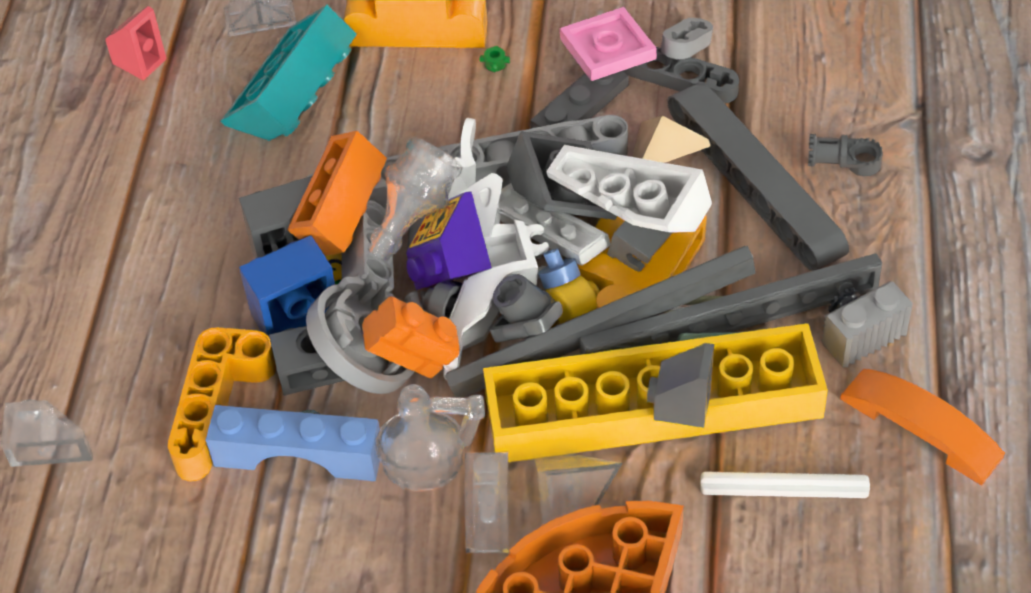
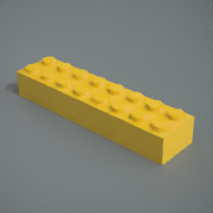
(603, 402)

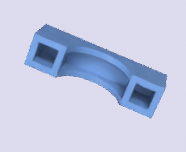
(338, 443)

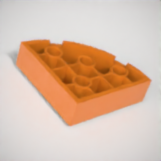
(594, 552)

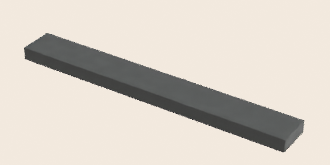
(634, 307)
(744, 307)

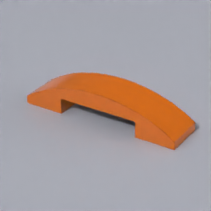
(928, 417)

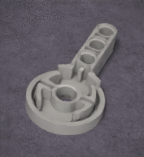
(339, 331)

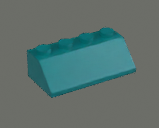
(291, 76)

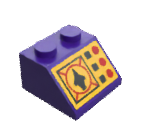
(448, 245)

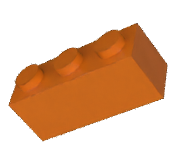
(338, 192)

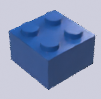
(286, 284)

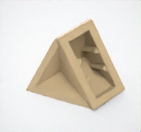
(666, 140)

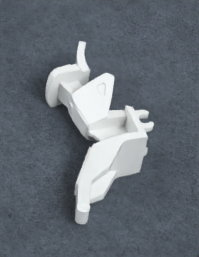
(506, 245)

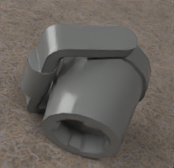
(523, 309)

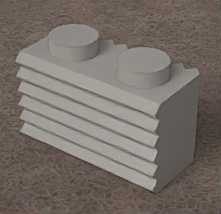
(867, 324)

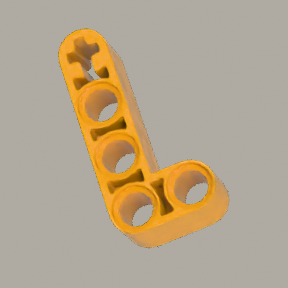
(215, 364)

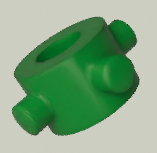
(494, 59)

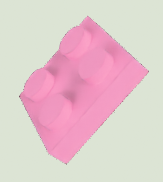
(607, 43)

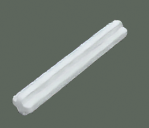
(784, 484)

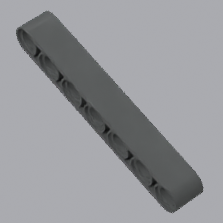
(760, 178)

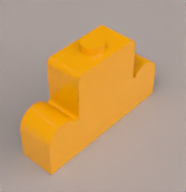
(417, 23)
(618, 280)

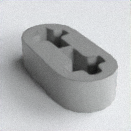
(686, 38)

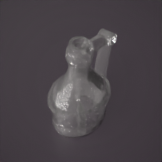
(414, 189)
(422, 443)

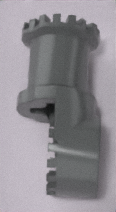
(843, 152)

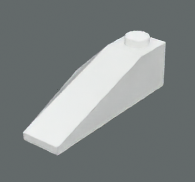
(635, 188)

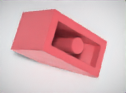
(137, 44)

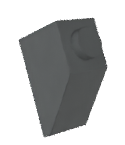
(683, 387)

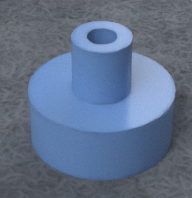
(558, 270)

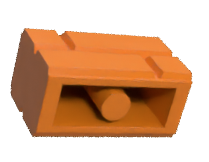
(411, 337)

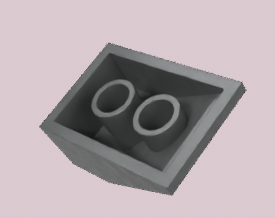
(529, 178)

